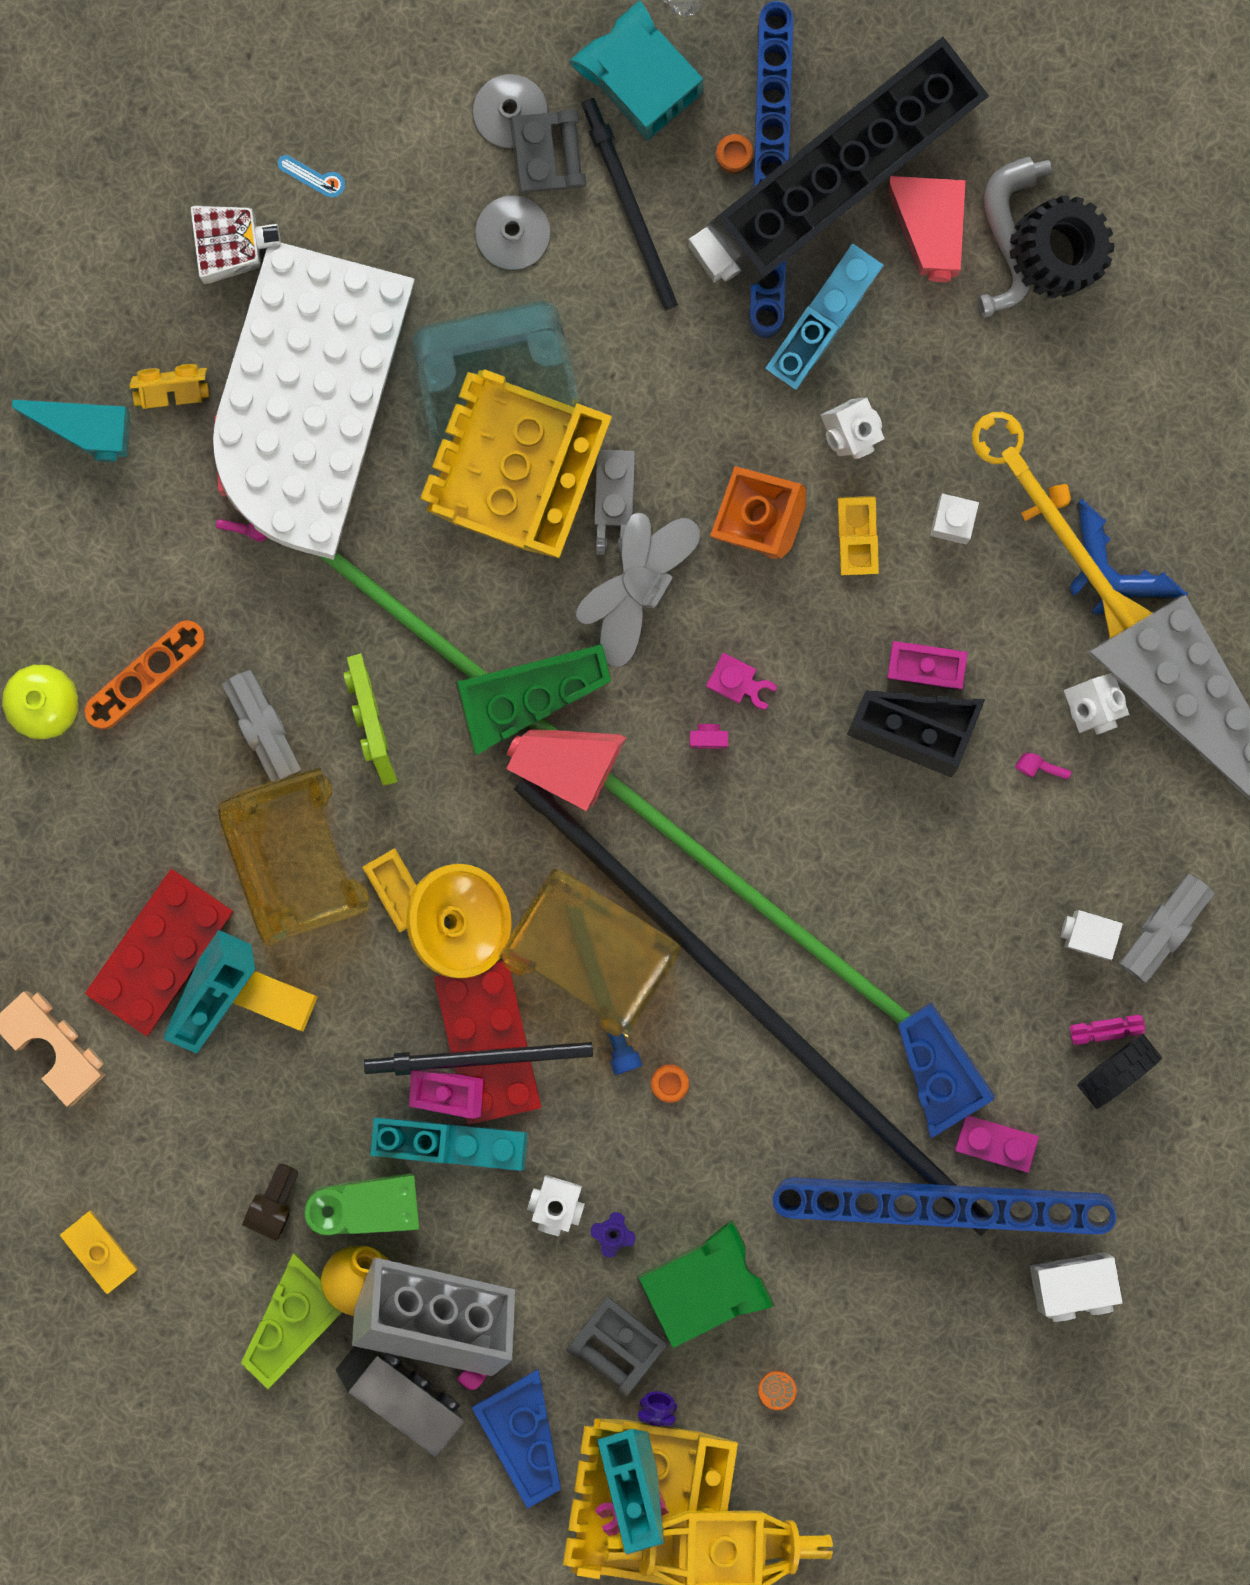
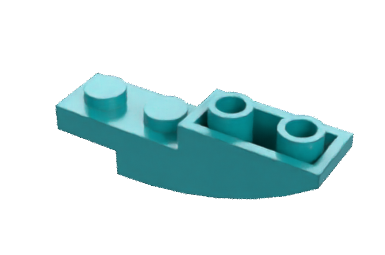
(449, 1143)

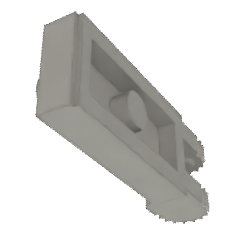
(613, 494)

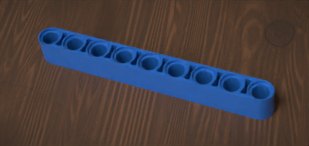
(771, 151)
(961, 1196)

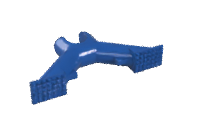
(1140, 585)

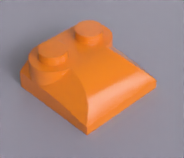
(760, 513)

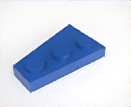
(943, 1072)
(521, 1436)

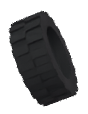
(1119, 1071)

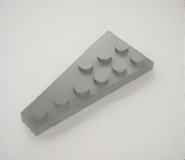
(1185, 684)

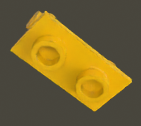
(183, 381)

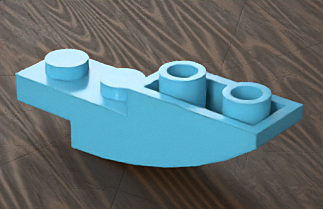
(824, 316)

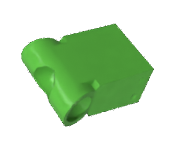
(364, 1206)

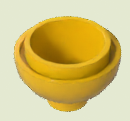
(344, 1278)

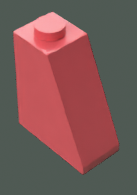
(932, 222)
(566, 762)

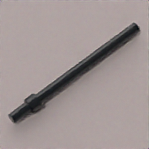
(602, 137)
(403, 1063)

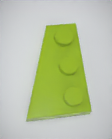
(366, 715)
(290, 1323)

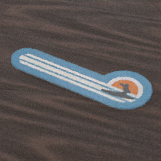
(329, 184)

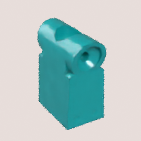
(640, 72)

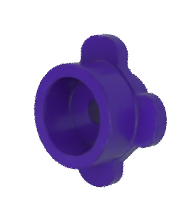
(611, 1245)
(657, 1409)

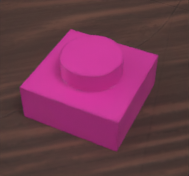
(708, 737)

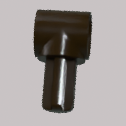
(268, 1211)

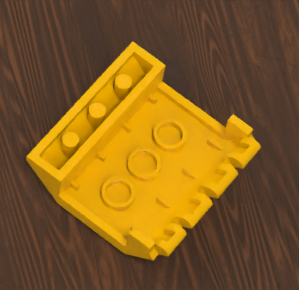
(514, 464)
(692, 1476)

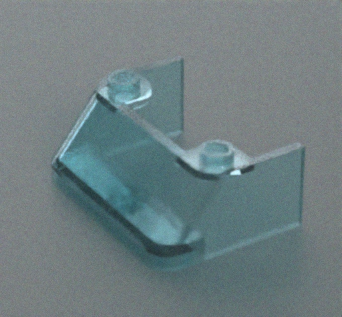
(527, 323)

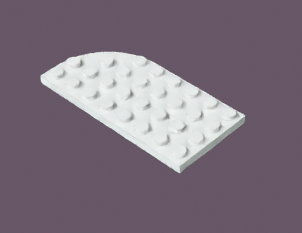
(306, 393)

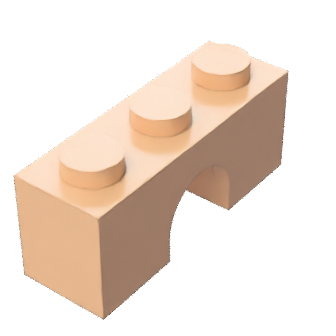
(74, 1068)

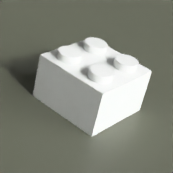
(1076, 1285)

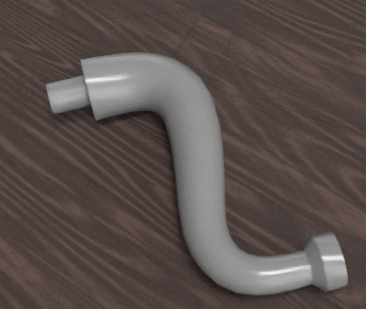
(1000, 187)

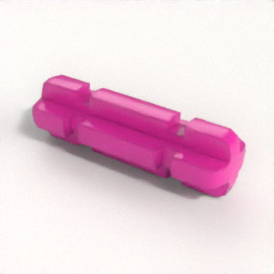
(1107, 1029)

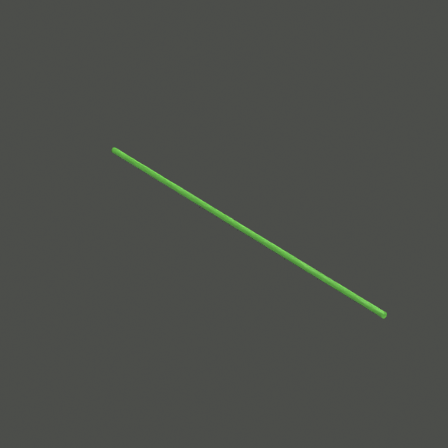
(637, 803)

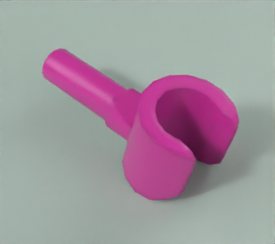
(248, 530)
(1030, 763)
(471, 1379)

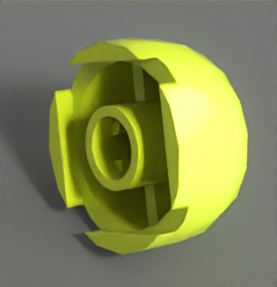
(40, 701)

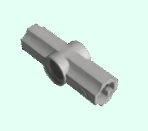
(261, 726)
(1166, 928)

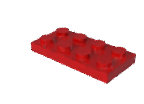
(159, 952)
(486, 1016)

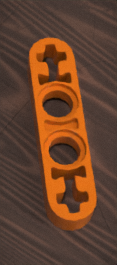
(149, 680)

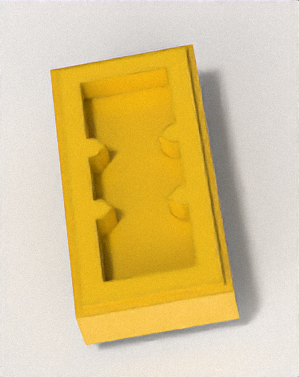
(392, 885)
(98, 1252)

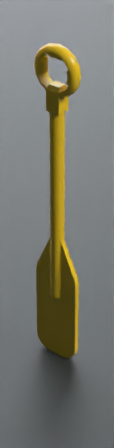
(1118, 609)

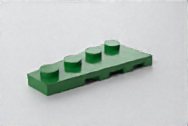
(518, 696)

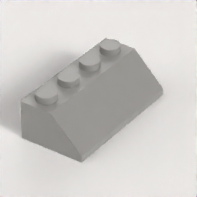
(435, 1317)

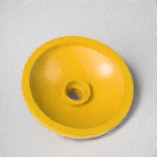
(477, 920)

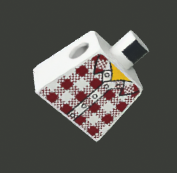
(229, 241)

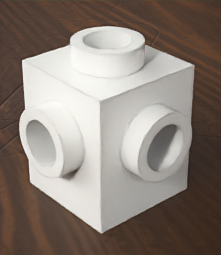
(853, 428)
(1097, 704)
(556, 1190)

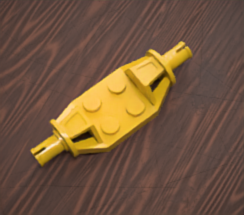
(724, 1549)

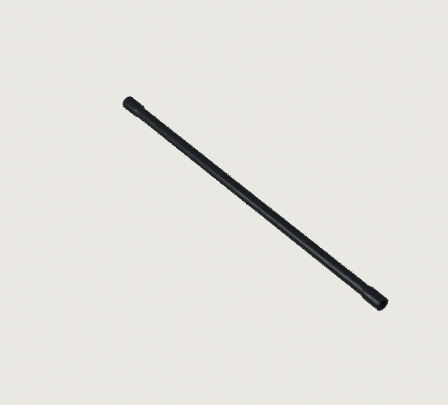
(544, 803)

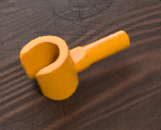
(1059, 496)

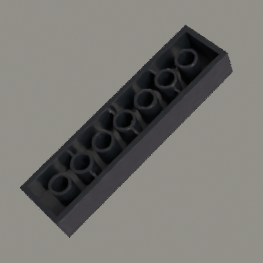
(847, 161)

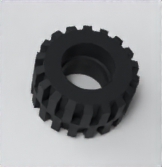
(1086, 235)

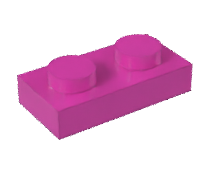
(927, 665)
(446, 1093)
(996, 1143)

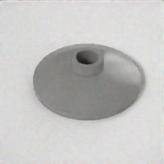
(489, 103)
(518, 250)

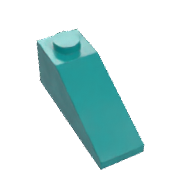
(90, 427)
(210, 990)
(633, 1488)

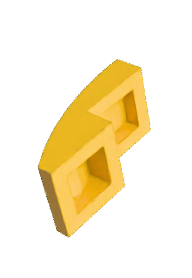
(857, 535)
(276, 1000)

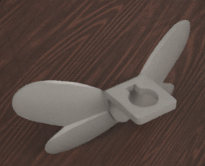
(641, 584)

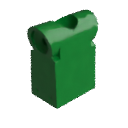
(704, 1287)

